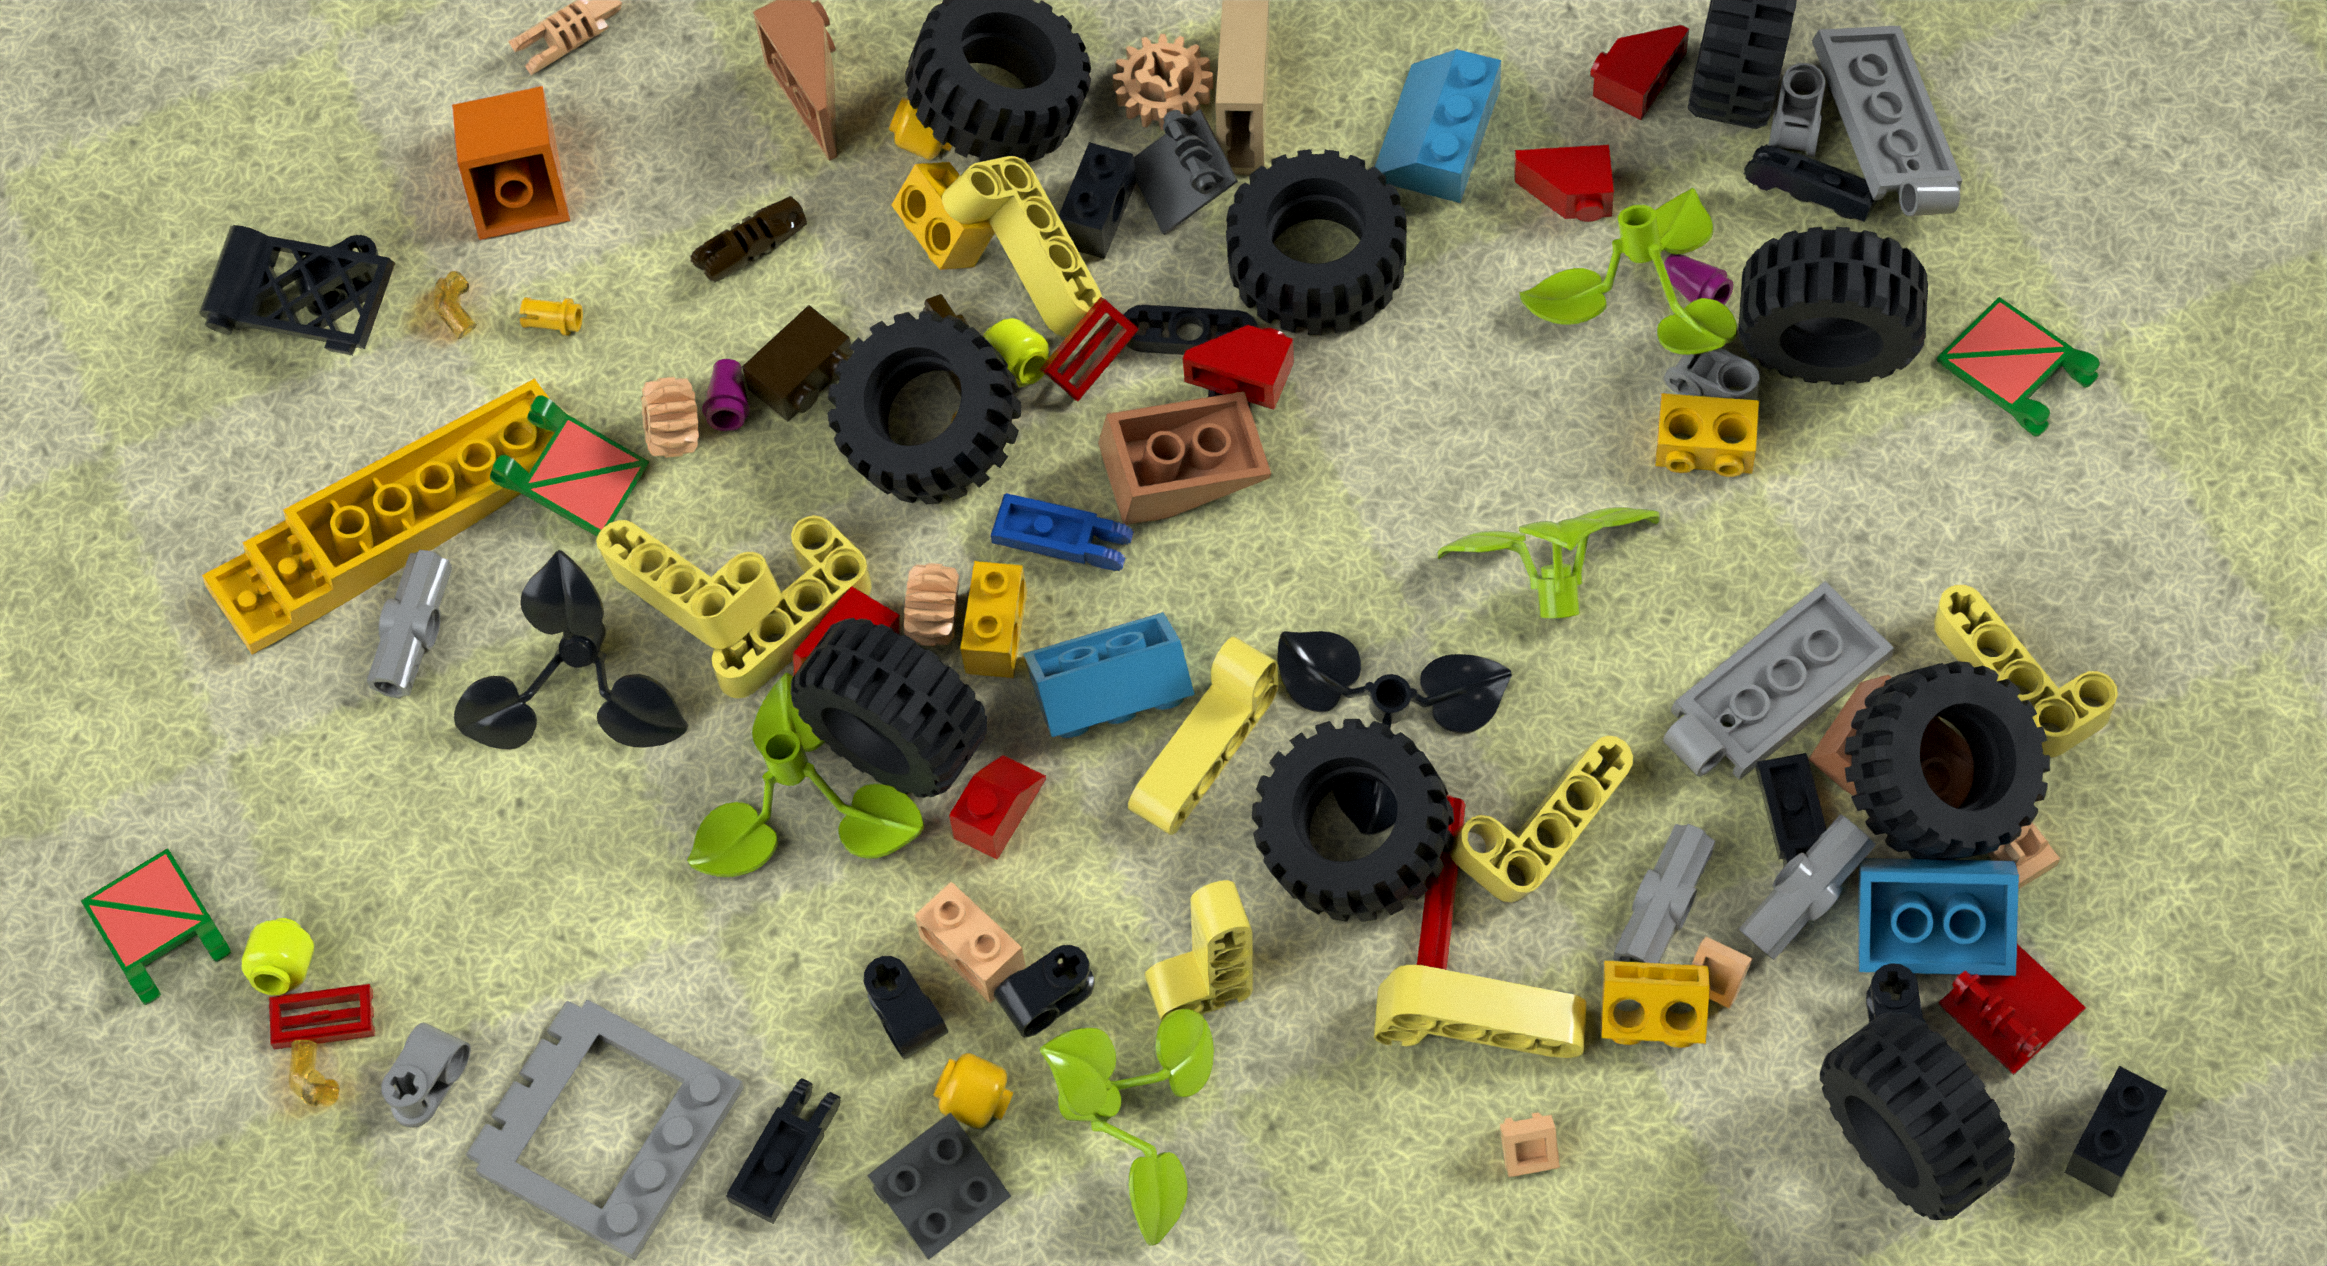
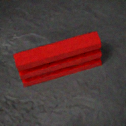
(1075, 338)
(324, 1034)

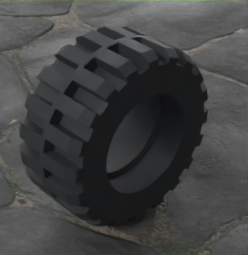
(1741, 60)
(985, 116)
(1316, 190)
(1833, 305)
(884, 367)
(889, 707)
(2003, 749)
(1315, 770)
(1917, 1115)

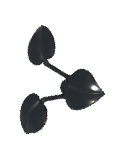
(556, 601)
(1324, 665)

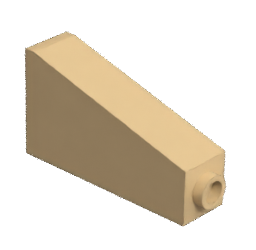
(1243, 83)

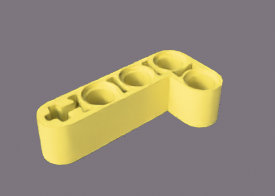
(1031, 235)
(710, 608)
(752, 660)
(1239, 696)
(2052, 704)
(1552, 814)
(1219, 960)
(1478, 1010)

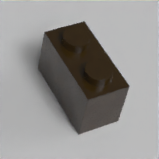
(797, 363)

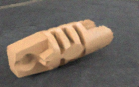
(566, 30)

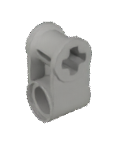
(1798, 116)
(1713, 374)
(424, 1074)

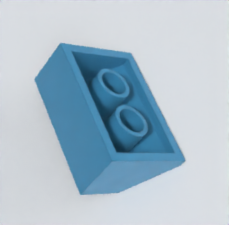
(1440, 123)
(1109, 675)
(1938, 915)

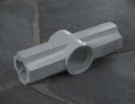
(409, 624)
(1807, 886)
(1665, 896)

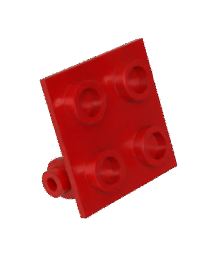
(2012, 1013)

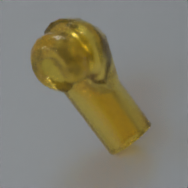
(448, 301)
(306, 1080)

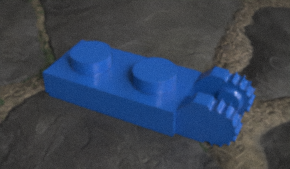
(1059, 532)

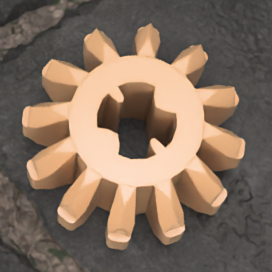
(670, 417)
(931, 604)

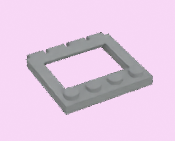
(663, 1159)

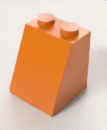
(510, 162)

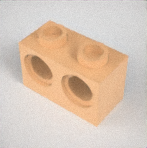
(969, 940)

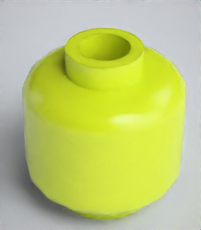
(1021, 349)
(277, 956)

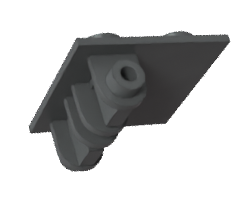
(1182, 169)
(938, 1185)

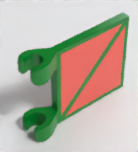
(2011, 358)
(577, 473)
(149, 916)

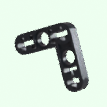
(1177, 316)

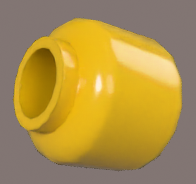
(911, 133)
(973, 1090)

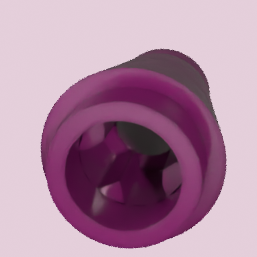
(1698, 279)
(726, 397)

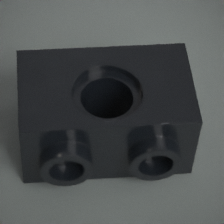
(1098, 198)
(2115, 1131)

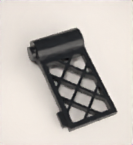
(243, 283)

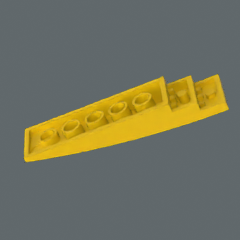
(373, 519)

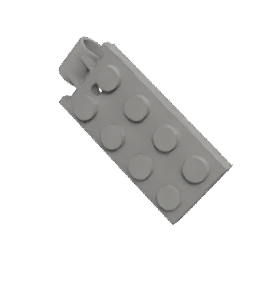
(1889, 117)
(1776, 684)

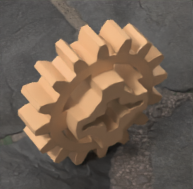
(1158, 76)

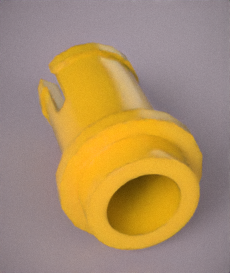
(552, 315)

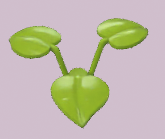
(1644, 233)
(1557, 583)
(738, 841)
(1082, 1068)

